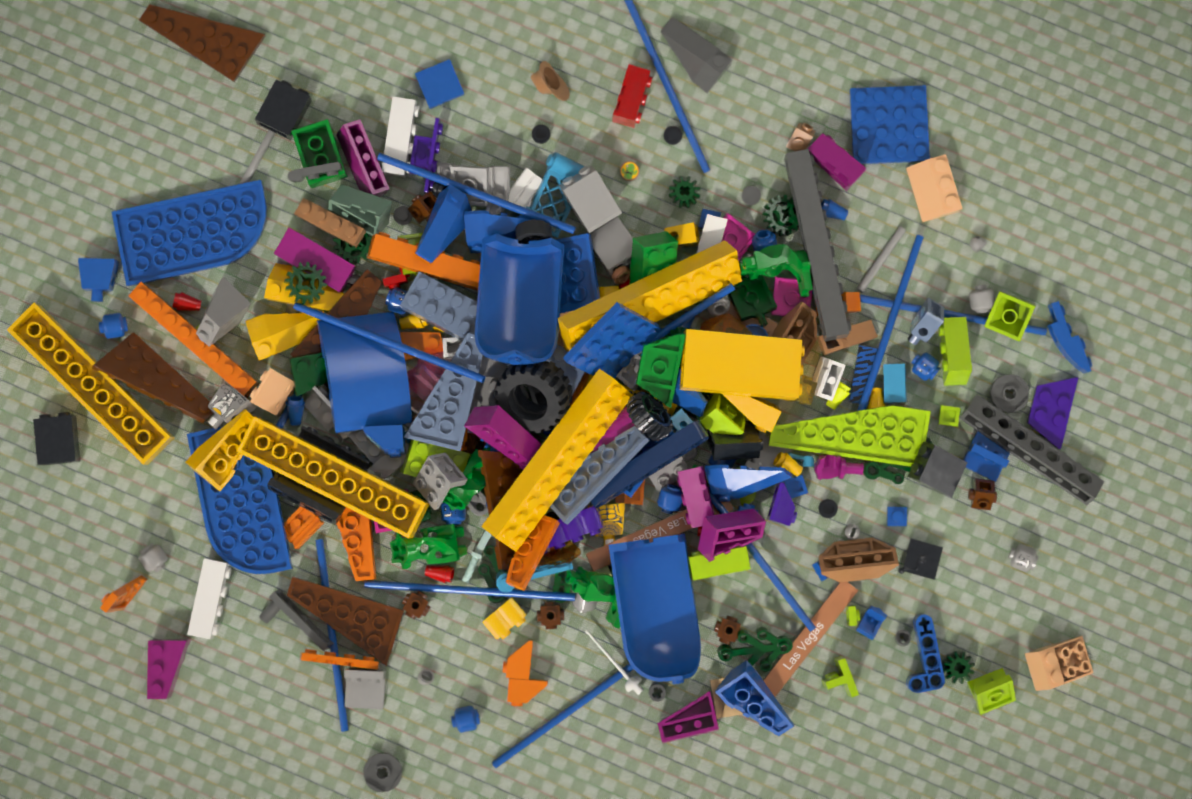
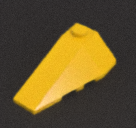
(276, 291)
(278, 332)
(757, 410)
(219, 454)

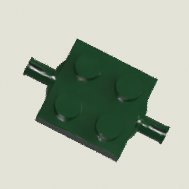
(752, 299)

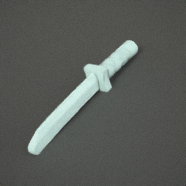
(477, 554)

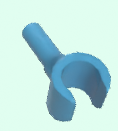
(808, 461)

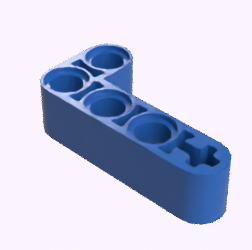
(924, 653)

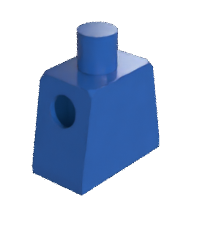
(97, 276)

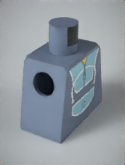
(926, 321)

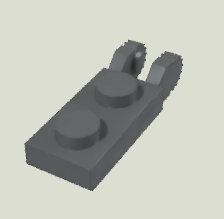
(314, 172)

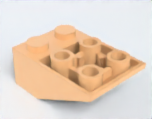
(273, 392)
(1058, 663)

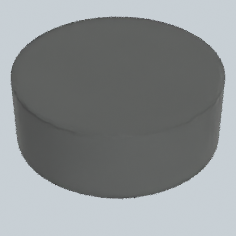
(751, 195)

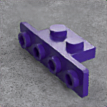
(424, 152)

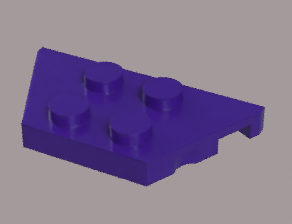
(1052, 409)

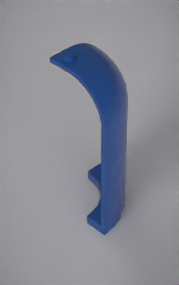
(519, 299)
(657, 607)

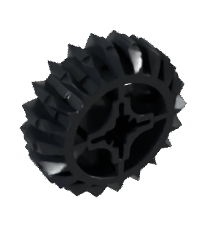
(649, 416)

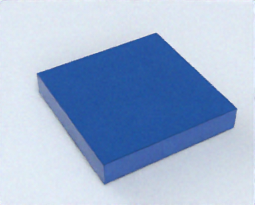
(439, 84)

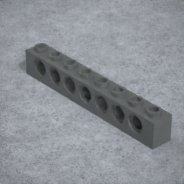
(1032, 449)

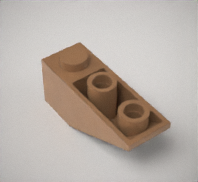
(859, 333)

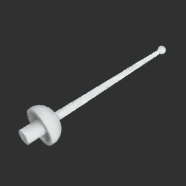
(632, 682)

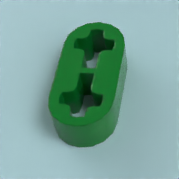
(556, 587)

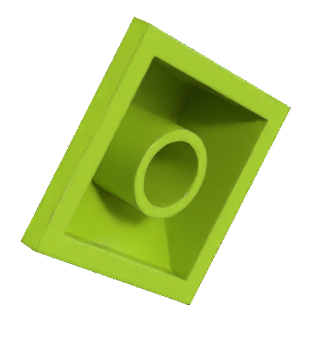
(1010, 316)
(722, 416)

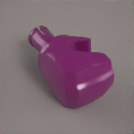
(835, 466)

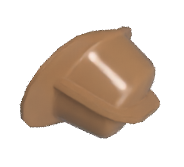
(549, 82)

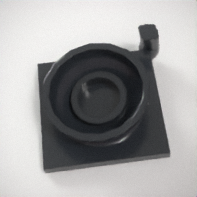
(922, 559)

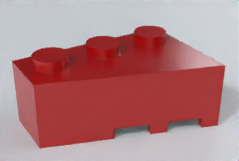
(632, 96)

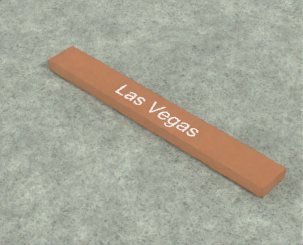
(667, 527)
(807, 640)

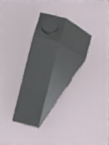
(698, 56)

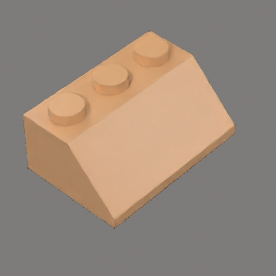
(934, 188)

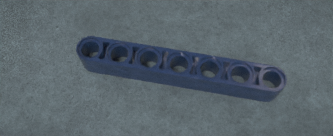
(652, 461)

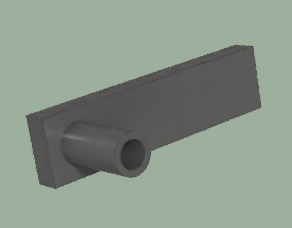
(282, 602)

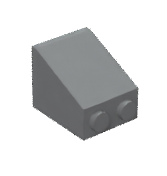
(590, 198)
(612, 246)
(222, 313)

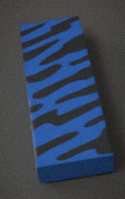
(862, 369)

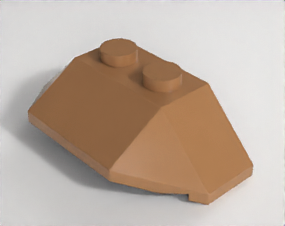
(800, 325)
(857, 560)

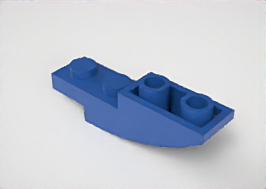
(1070, 347)

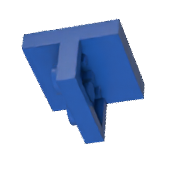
(986, 457)

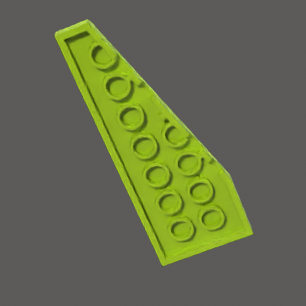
(875, 434)

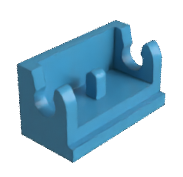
(895, 383)
(680, 420)

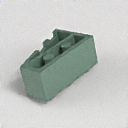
(361, 209)

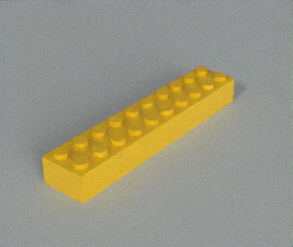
(661, 292)
(94, 390)
(557, 460)
(333, 477)

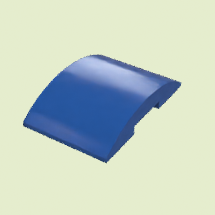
(364, 376)

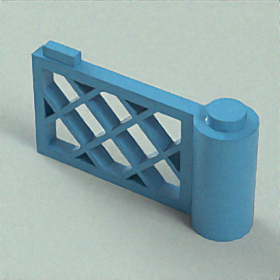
(560, 168)
(540, 571)

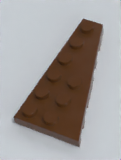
(212, 42)
(354, 302)
(151, 375)
(499, 476)
(360, 620)

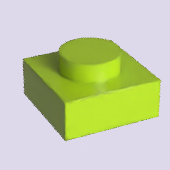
(948, 416)
(852, 615)

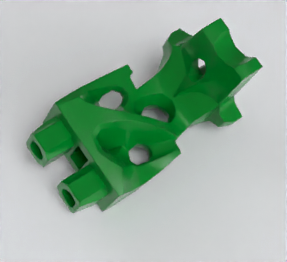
(774, 260)
(460, 496)
(409, 549)
(595, 587)

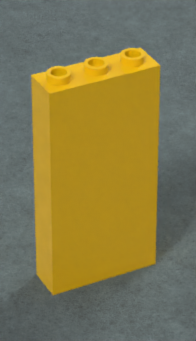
(741, 364)

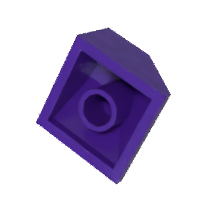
(782, 506)

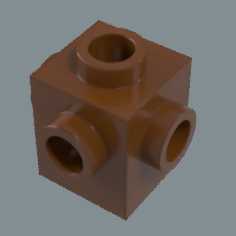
(422, 207)
(982, 494)
(419, 597)
(555, 609)
(721, 625)

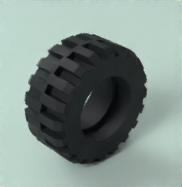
(549, 381)

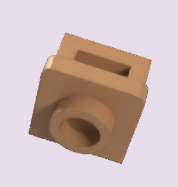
(801, 137)

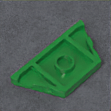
(660, 367)

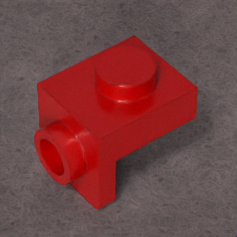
(395, 281)

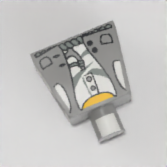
(227, 405)

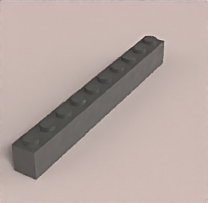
(816, 245)

